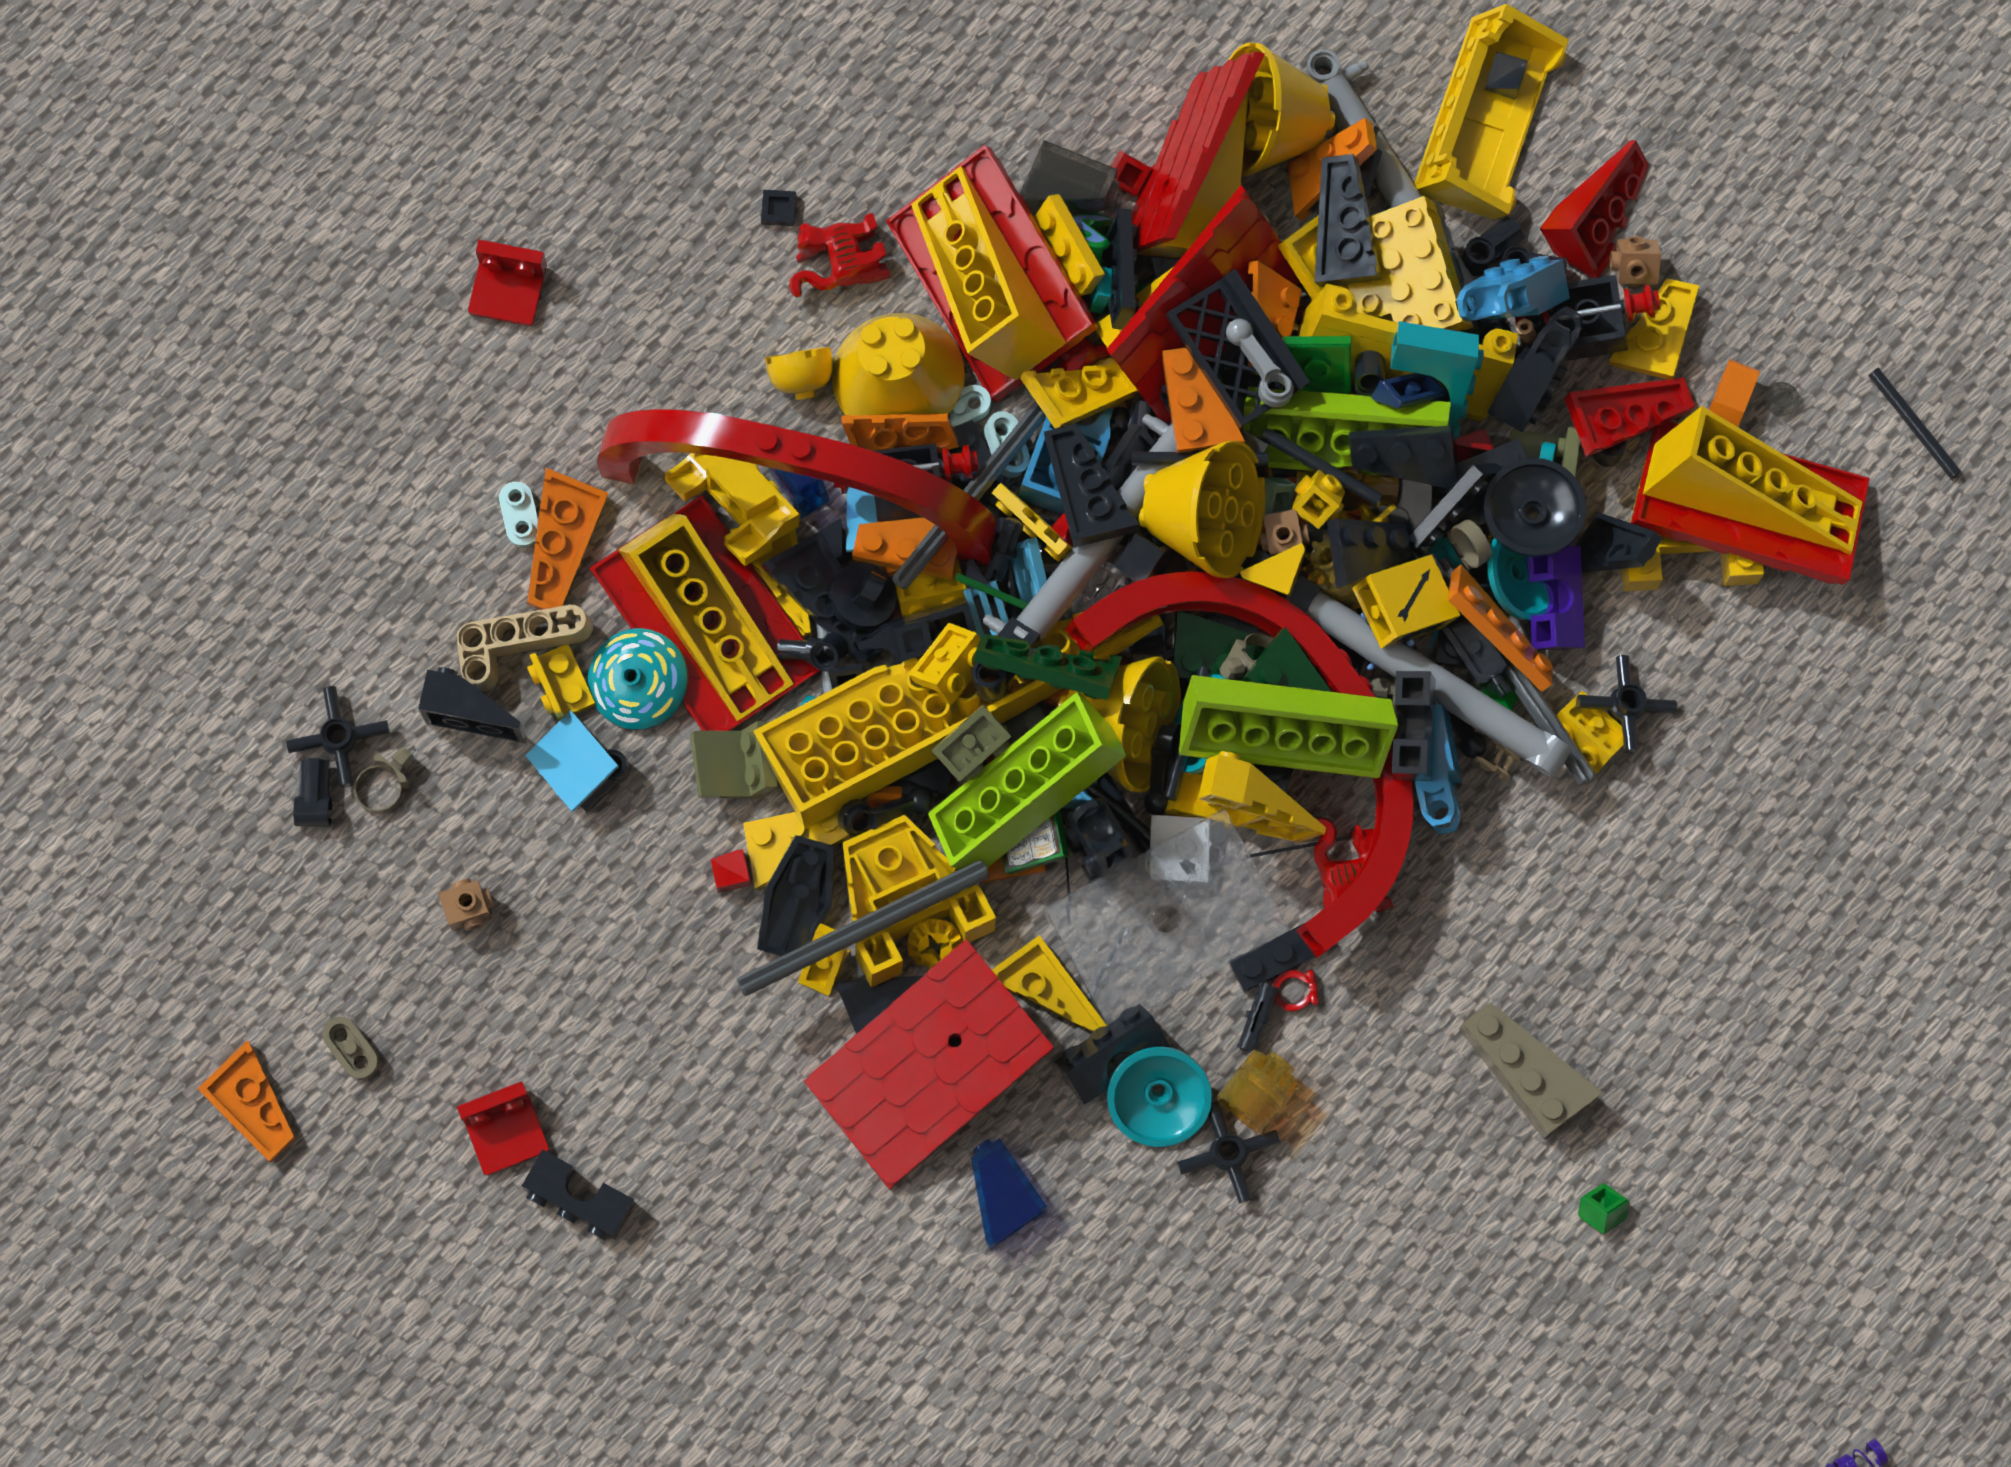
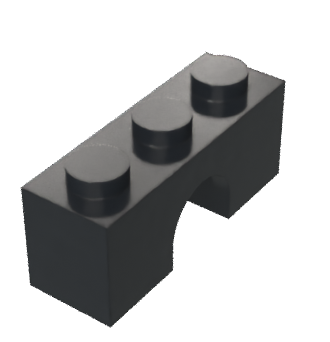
(1415, 731)
(1086, 1064)
(549, 1184)

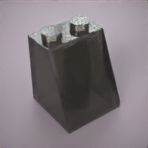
(1080, 181)

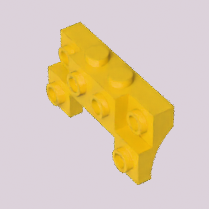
(744, 494)

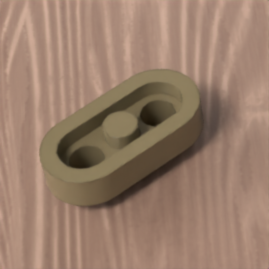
(351, 1049)

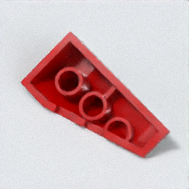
(1589, 216)

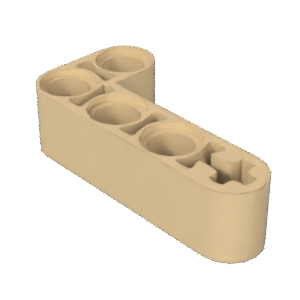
(524, 639)

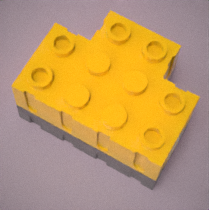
(1416, 269)

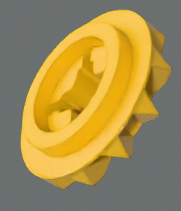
(919, 939)

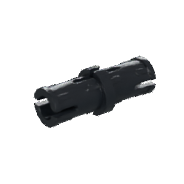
(1258, 1017)

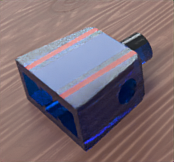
(802, 491)

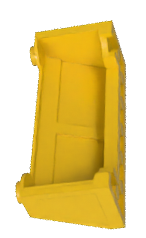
(1481, 131)
(1335, 315)

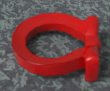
(1312, 997)

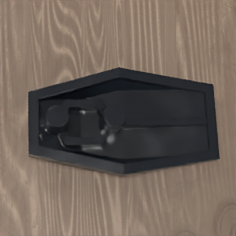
(797, 896)

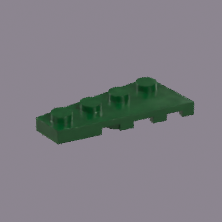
(1204, 644)
(1050, 665)
(1285, 665)

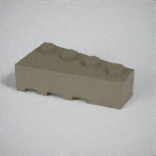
(1530, 1072)

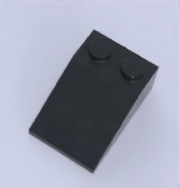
(458, 705)

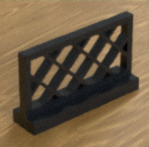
(1243, 306)

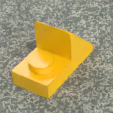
(824, 973)

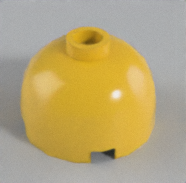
(800, 371)

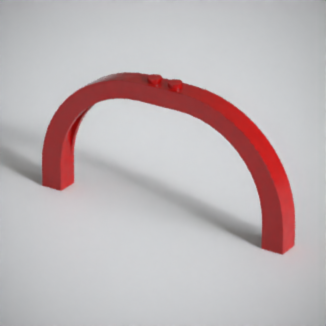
(684, 431)
(1272, 613)

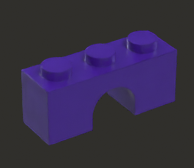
(1563, 621)

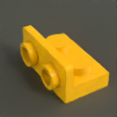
(929, 592)
(948, 662)
(561, 681)
(1593, 732)

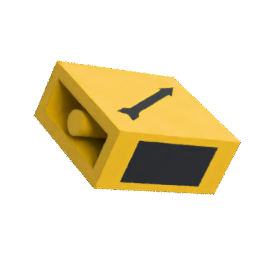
(1405, 601)

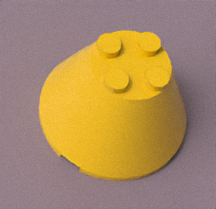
(1284, 112)
(898, 368)
(1208, 507)
(1139, 703)

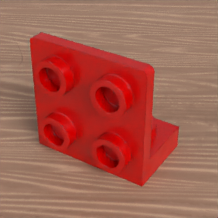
(507, 283)
(503, 1128)

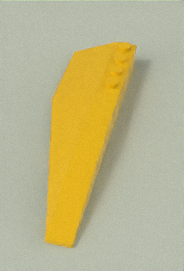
(888, 725)

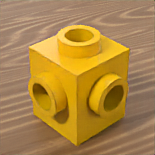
(1318, 498)

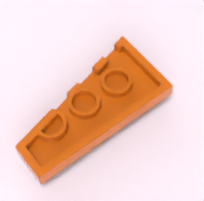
(563, 532)
(1489, 619)

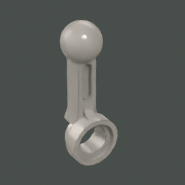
(1241, 334)

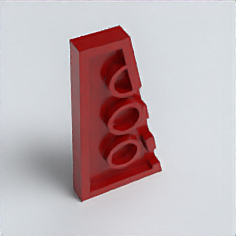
(1624, 411)

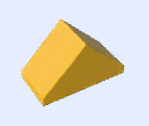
(1277, 572)

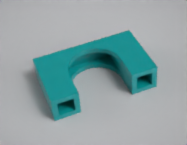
(1442, 355)

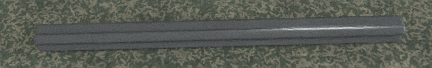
(977, 487)
(1542, 712)
(862, 928)

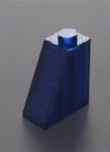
(1003, 1192)

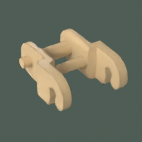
(1493, 767)

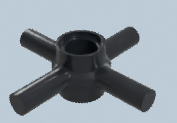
(1634, 696)
(340, 749)
(1233, 1166)

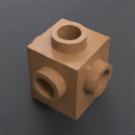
(1636, 261)
(1280, 526)
(461, 894)

